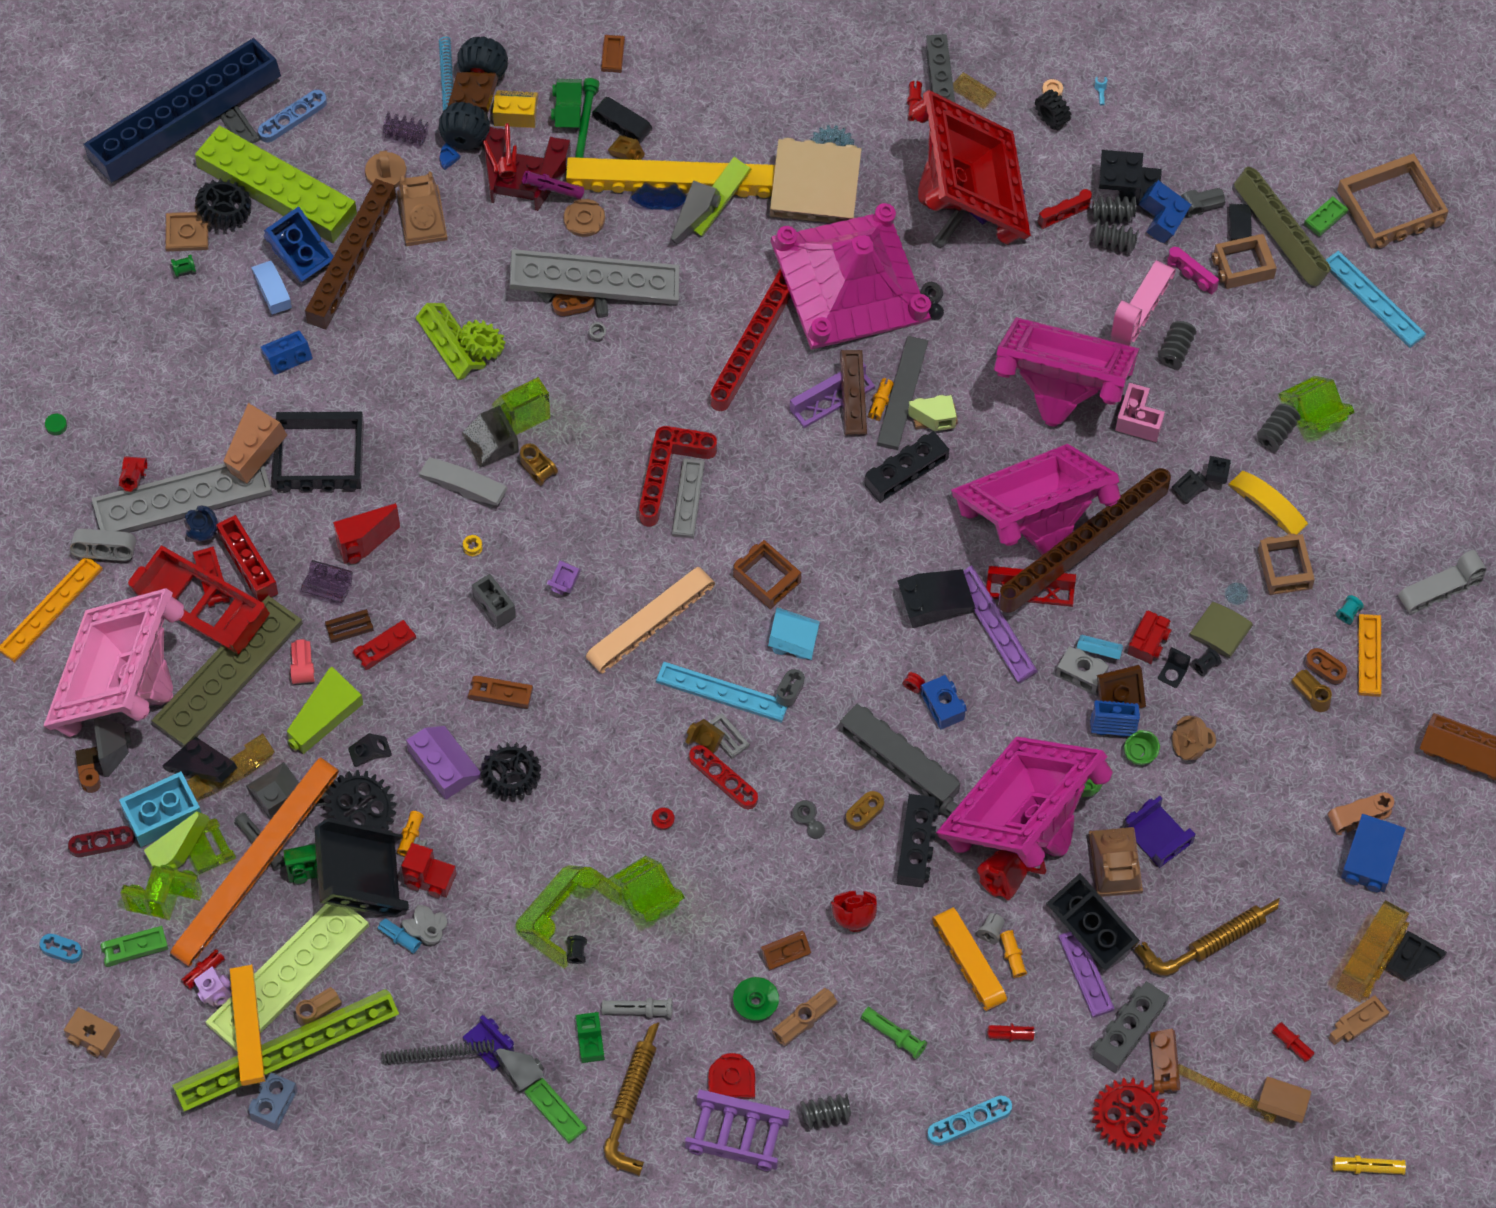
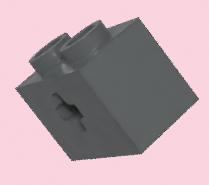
(493, 601)

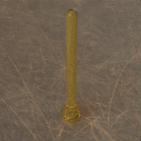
(1224, 1090)

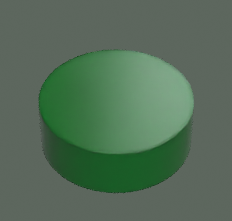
(55, 424)

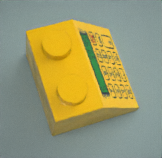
(515, 108)

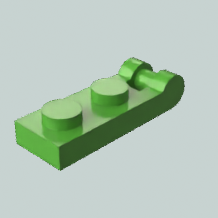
(134, 946)

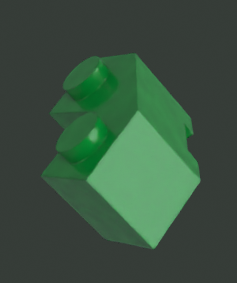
(568, 103)

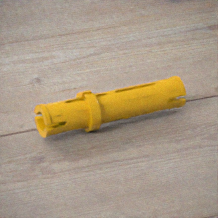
(1370, 1165)

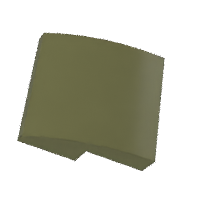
(1221, 629)

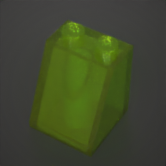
(525, 405)

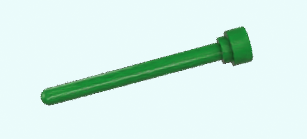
(590, 88)

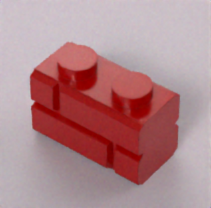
(1149, 637)

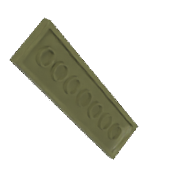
(224, 677)

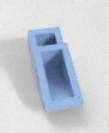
(272, 287)

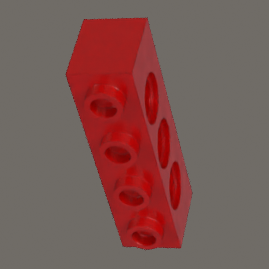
(247, 558)

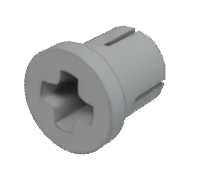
(991, 929)

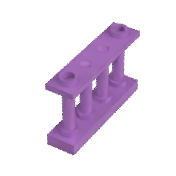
(731, 1108)

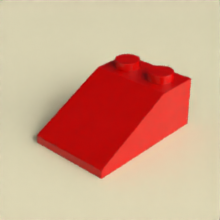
(365, 532)

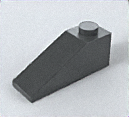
(697, 207)

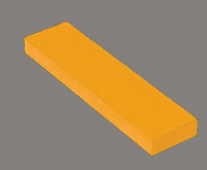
(1369, 655)

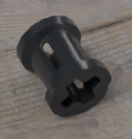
(1210, 655)
(576, 949)

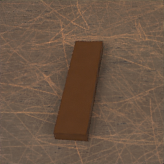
(853, 392)

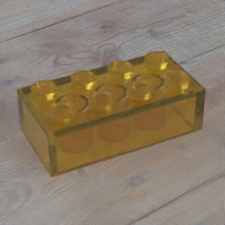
(1374, 952)

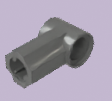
(1204, 200)

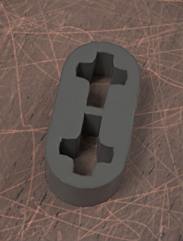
(786, 685)

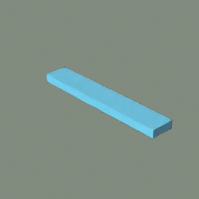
(1375, 299)
(721, 691)

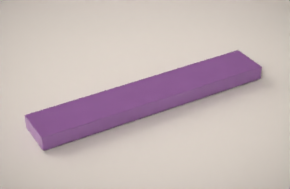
(998, 628)

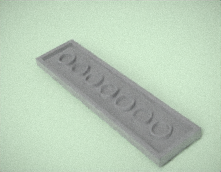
(594, 277)
(175, 496)

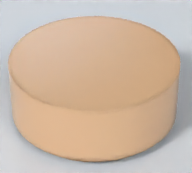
(1054, 85)

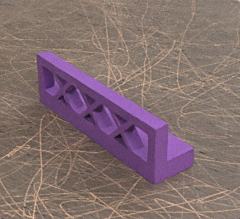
(818, 393)

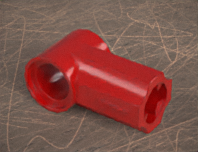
(132, 471)

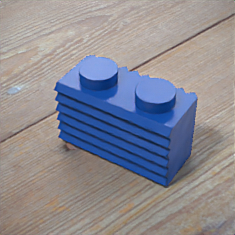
(1114, 718)

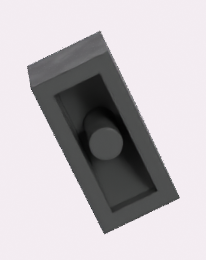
(519, 1067)

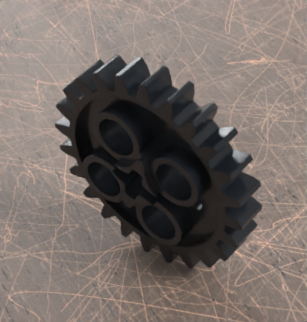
(347, 789)

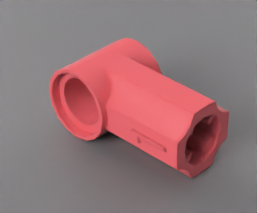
(302, 666)

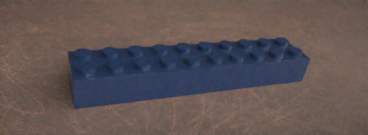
(182, 110)

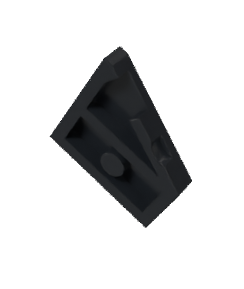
(1413, 957)

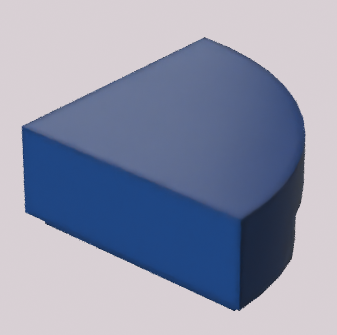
(448, 156)

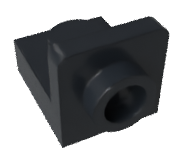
(1218, 469)
(1190, 485)

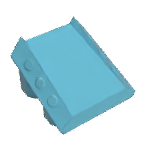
(793, 634)

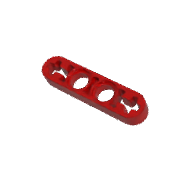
(721, 779)

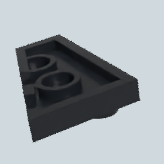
(201, 760)

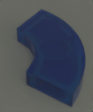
(659, 198)

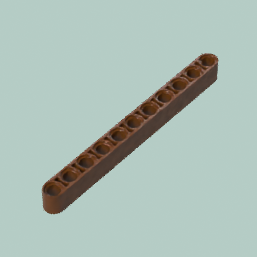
(1083, 540)

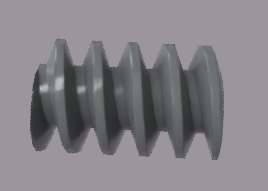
(1114, 209)
(1115, 237)
(1177, 344)
(1278, 426)
(826, 1111)

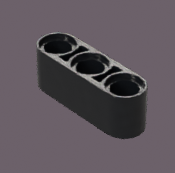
(622, 119)

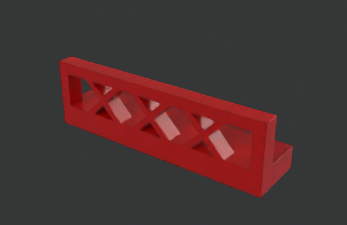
(1065, 582)

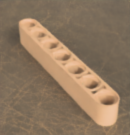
(650, 618)

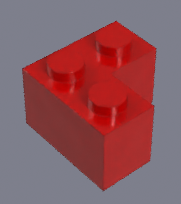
(426, 873)

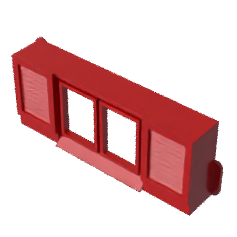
(174, 572)

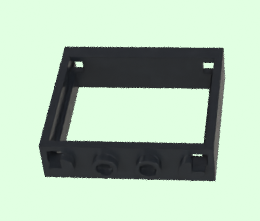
(320, 420)

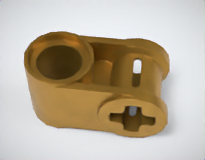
(538, 467)

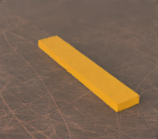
(50, 609)
(247, 1025)

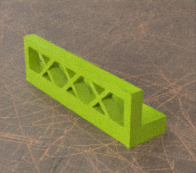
(447, 340)

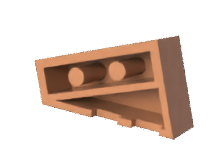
(253, 443)

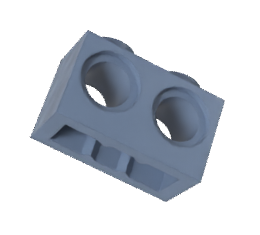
(277, 1102)

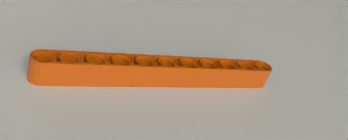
(254, 862)

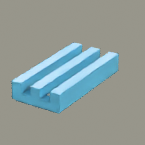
(1100, 646)

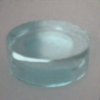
(1236, 593)

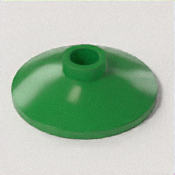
(759, 989)

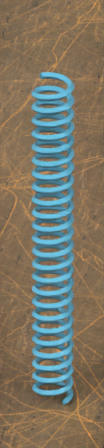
(442, 70)

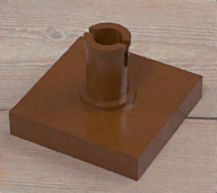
(1122, 686)

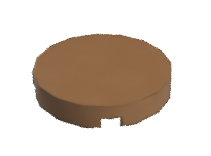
(590, 218)

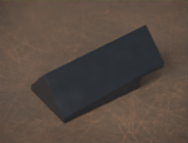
(1093, 922)

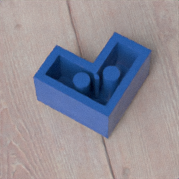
(1167, 208)

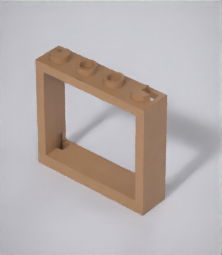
(1380, 174)

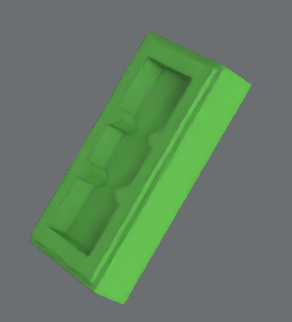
(1326, 216)

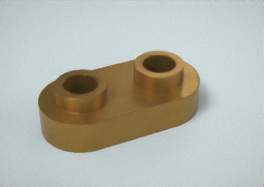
(864, 811)

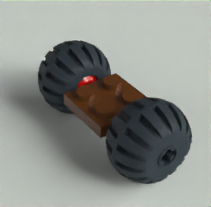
(480, 65)

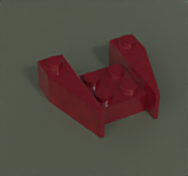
(552, 164)

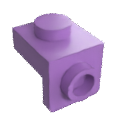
(564, 578)

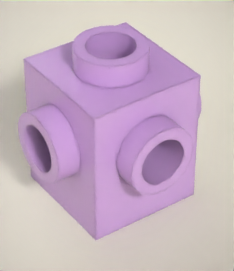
(213, 987)

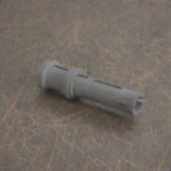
(649, 1007)

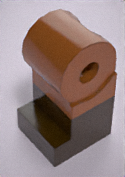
(87, 772)

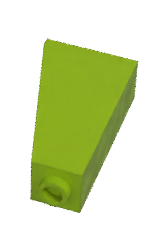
(324, 710)

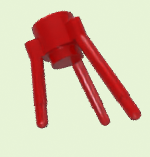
(506, 166)

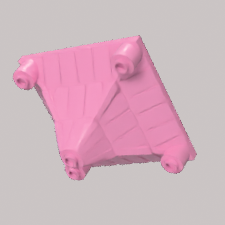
(116, 662)

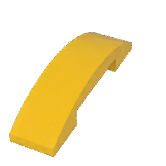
(1270, 501)

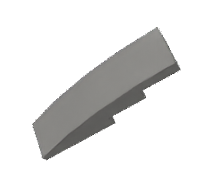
(462, 480)

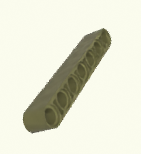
(1282, 226)

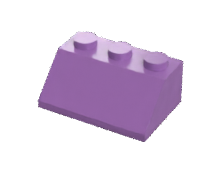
(442, 760)

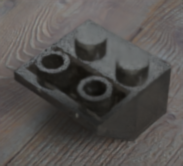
(490, 437)

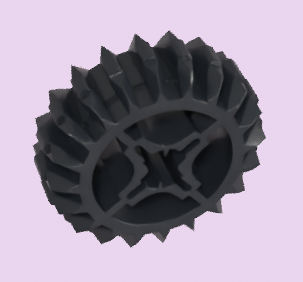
(223, 210)
(524, 781)

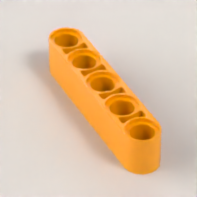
(971, 959)

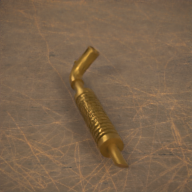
(1209, 943)
(628, 1099)

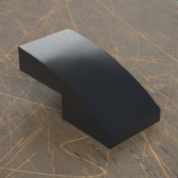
(1240, 221)

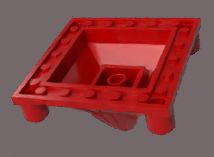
(971, 167)

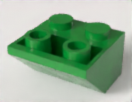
(301, 863)

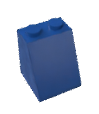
(1373, 853)

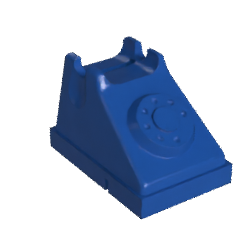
(298, 244)

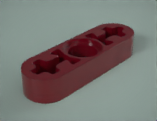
(86, 851)

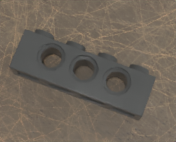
(939, 66)
(1114, 1057)

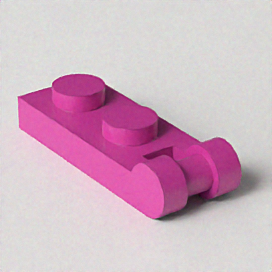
(1192, 269)

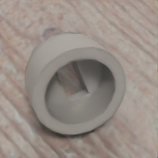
(596, 327)

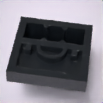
(1126, 174)

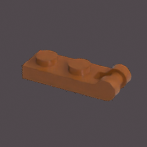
(500, 692)
(1165, 1060)

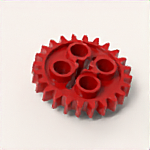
(1117, 1130)

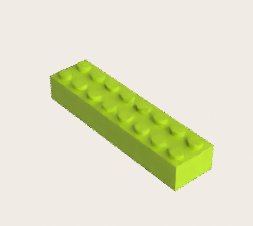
(275, 182)

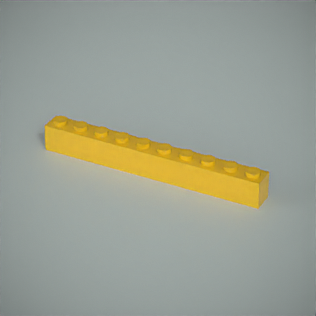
(629, 175)

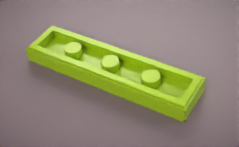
(727, 185)

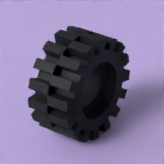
(1052, 109)

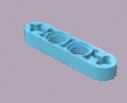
(967, 1117)

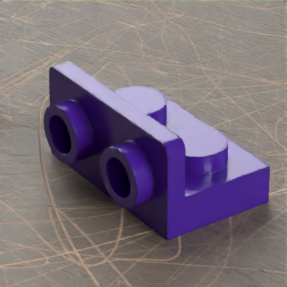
(488, 1030)

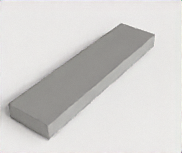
(688, 498)

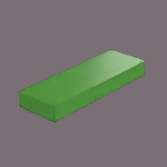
(555, 1110)

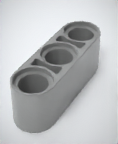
(103, 544)

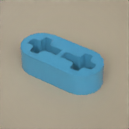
(60, 953)

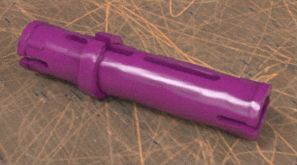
(545, 182)

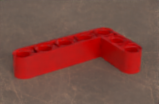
(662, 466)

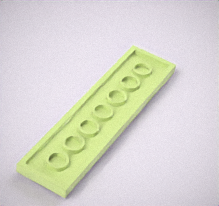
(294, 967)

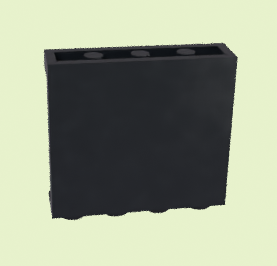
(358, 868)

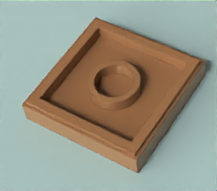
(185, 232)
(1284, 1099)

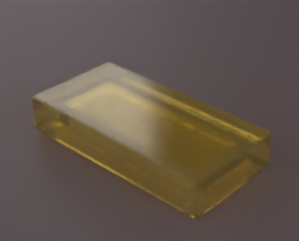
(973, 90)

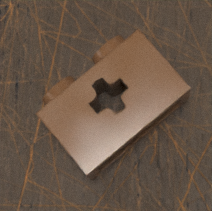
(87, 1023)

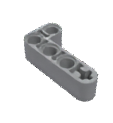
(1439, 587)

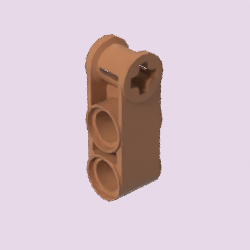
(1348, 816)

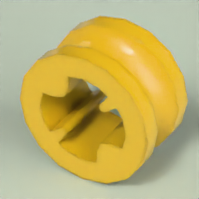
(475, 551)

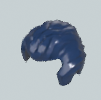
(202, 523)

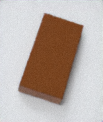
(613, 53)

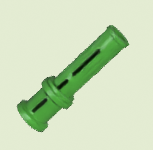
(903, 1038)

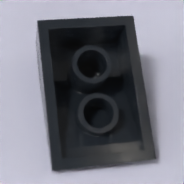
(935, 596)

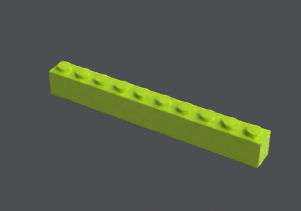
(289, 1047)

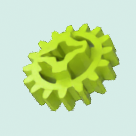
(482, 339)

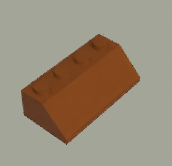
(1460, 745)

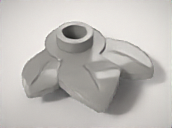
(424, 922)

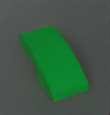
(590, 1037)

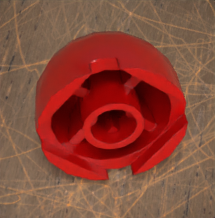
(854, 910)

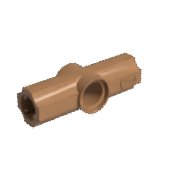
(815, 1008)

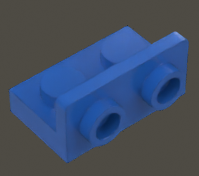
(287, 352)

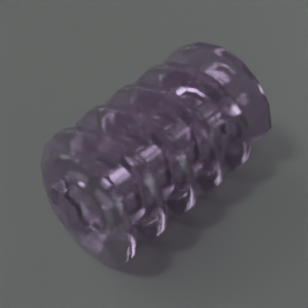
(404, 129)

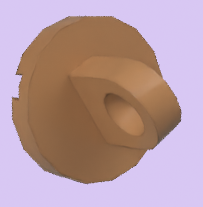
(385, 167)
(1192, 738)

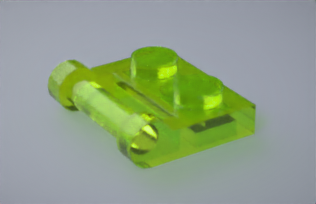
(203, 854)

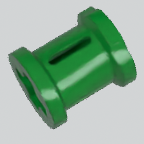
(183, 265)

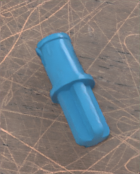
(399, 935)

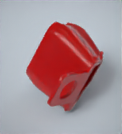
(1005, 873)

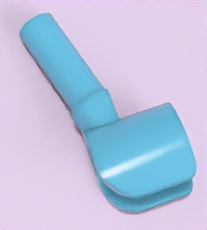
(1101, 87)

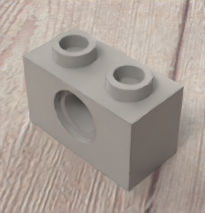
(1076, 659)

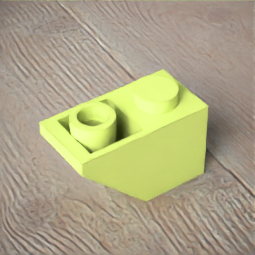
(935, 412)

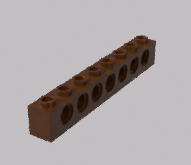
(350, 254)

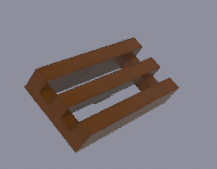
(347, 618)

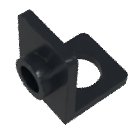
(1176, 661)
(368, 747)

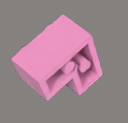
(1136, 418)

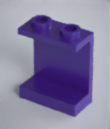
(1158, 833)

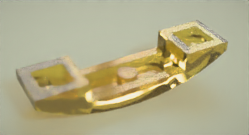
(247, 761)

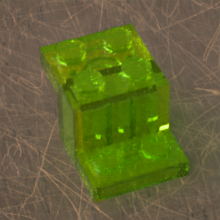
(1317, 403)
(647, 888)
(161, 892)

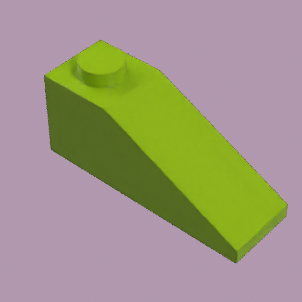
(178, 843)

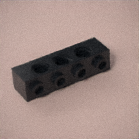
(883, 488)
(917, 807)

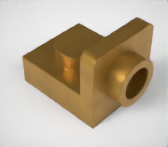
(626, 148)
(705, 735)

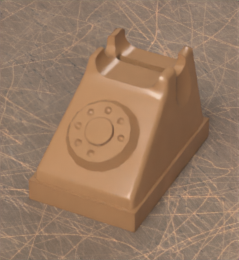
(421, 210)
(1115, 862)

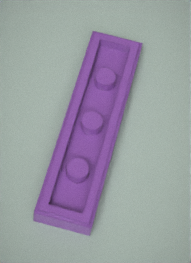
(1086, 975)

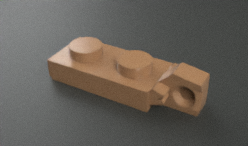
(1359, 1020)

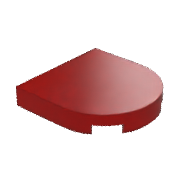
(732, 1077)

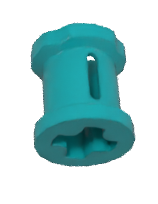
(1349, 609)

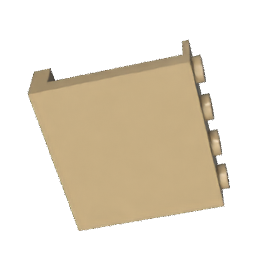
(815, 181)

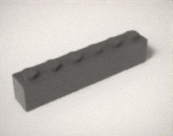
(898, 755)

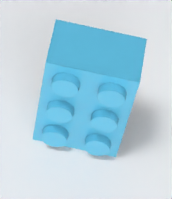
(159, 808)

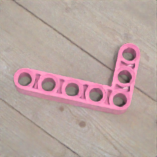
(1132, 316)

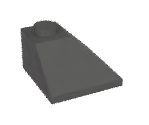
(111, 744)
(273, 788)

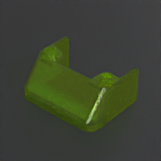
(536, 922)

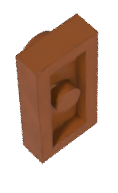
(785, 950)

